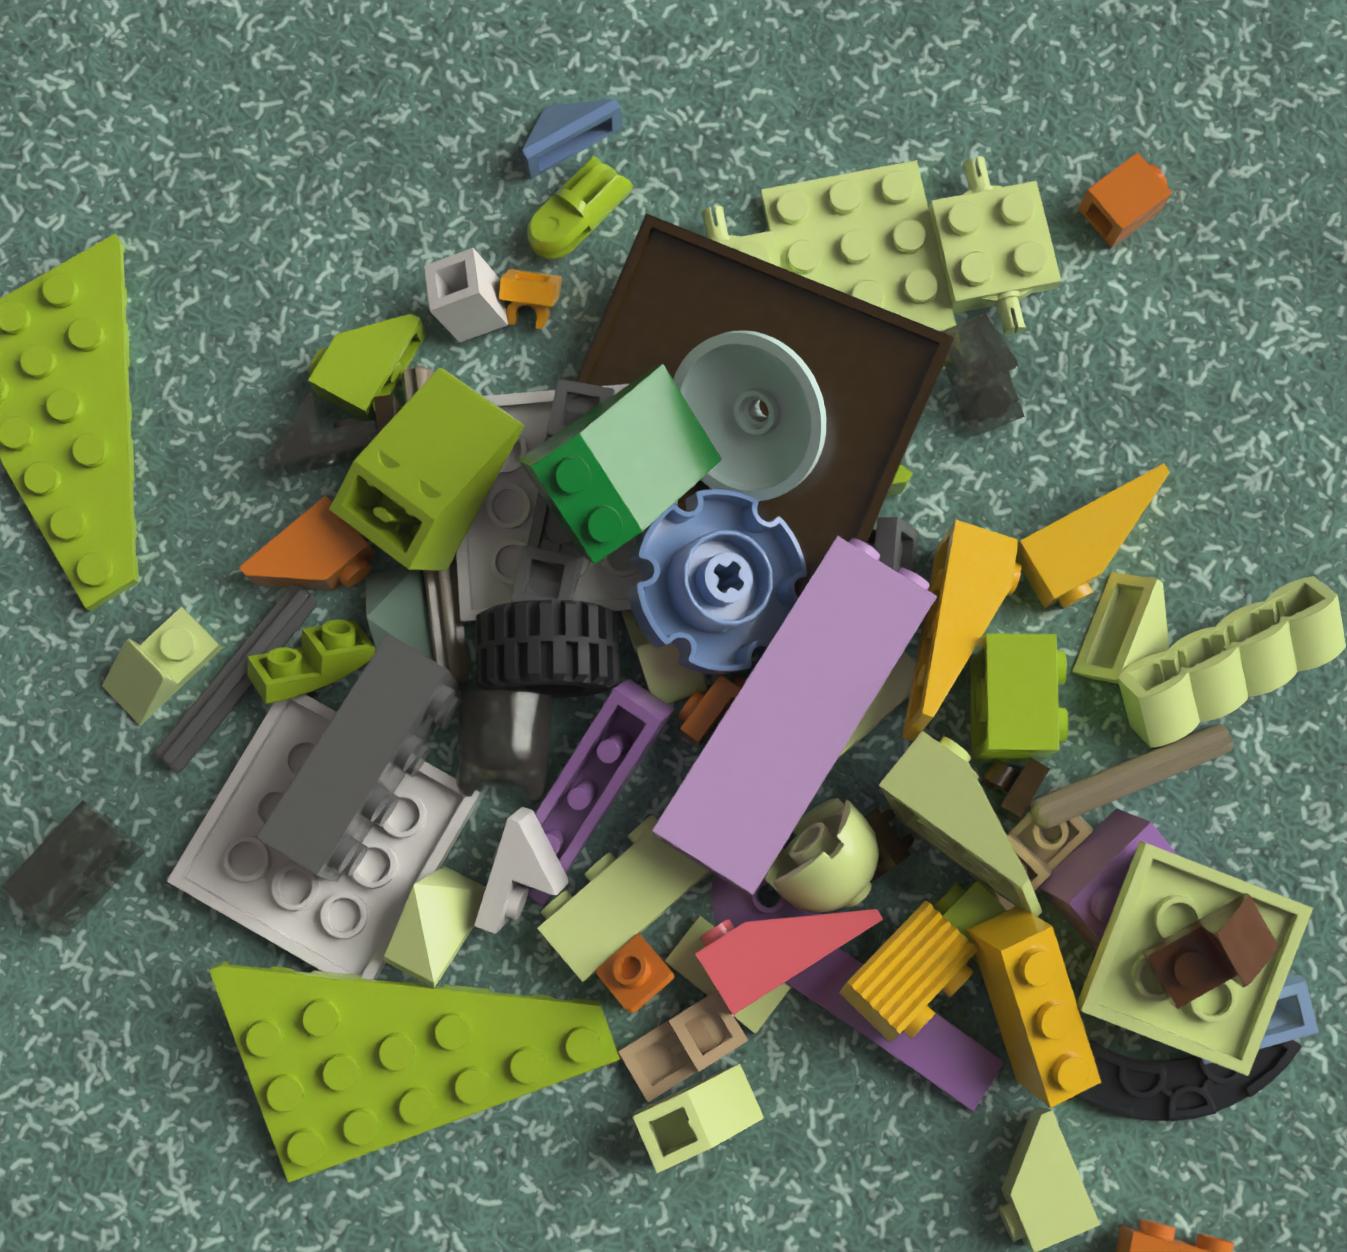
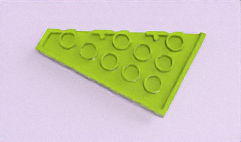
(72, 416)
(378, 1061)

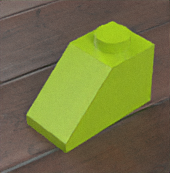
(365, 363)

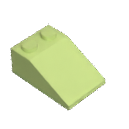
(945, 805)

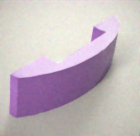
(936, 1052)

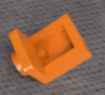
(704, 711)
(634, 974)

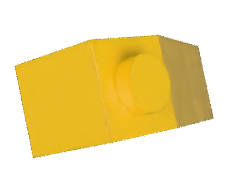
(1079, 547)

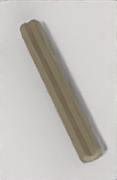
(1130, 776)

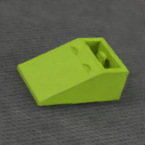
(428, 473)

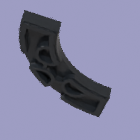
(1178, 1087)

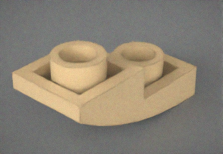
(1042, 849)

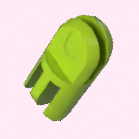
(576, 209)

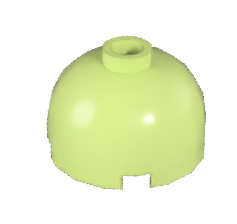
(827, 860)

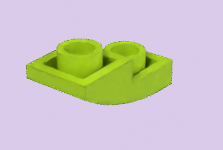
(325, 657)

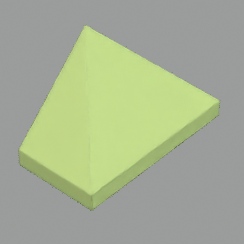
(1125, 627)
(434, 924)

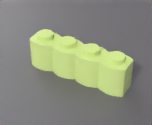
(1237, 659)

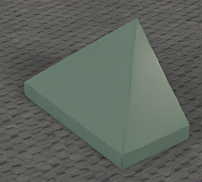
(399, 607)

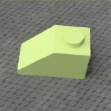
(1044, 1188)

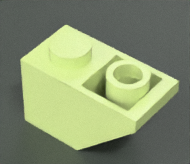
(697, 1117)

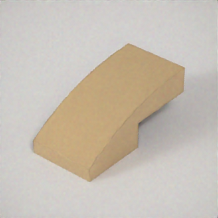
(683, 1046)

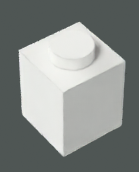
(465, 295)

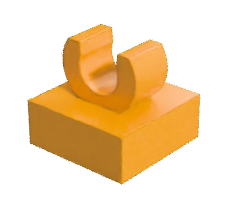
(529, 289)

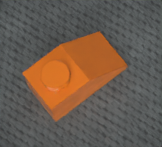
(312, 552)

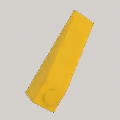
(971, 579)

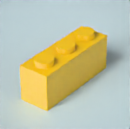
(1034, 1005)

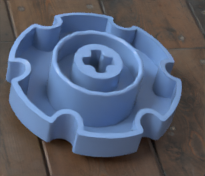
(678, 583)

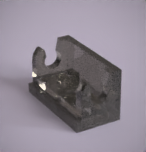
(72, 869)

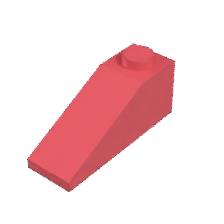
(766, 953)

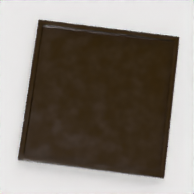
(865, 359)

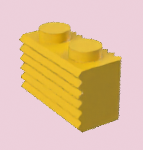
(909, 973)

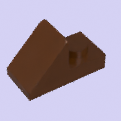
(1211, 951)

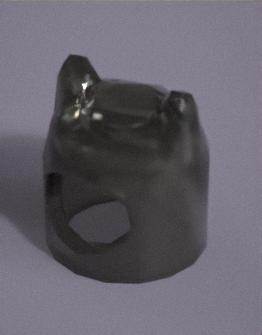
(504, 741)

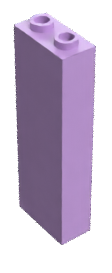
(794, 714)

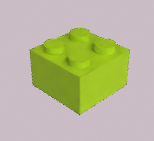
(1016, 698)

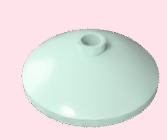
(723, 388)

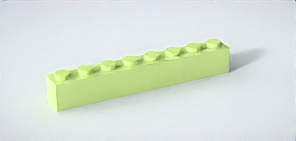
(652, 876)

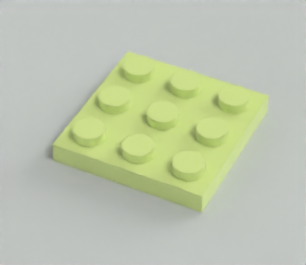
(1158, 900)

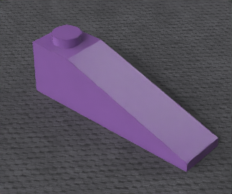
(599, 771)

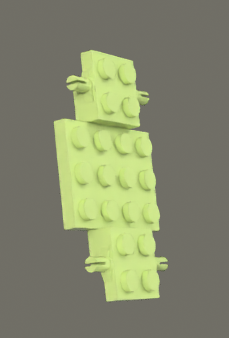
(884, 245)

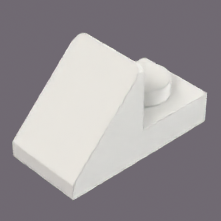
(521, 859)

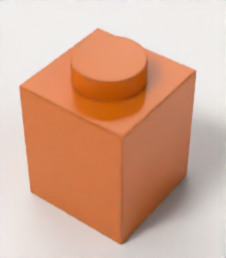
(1125, 199)

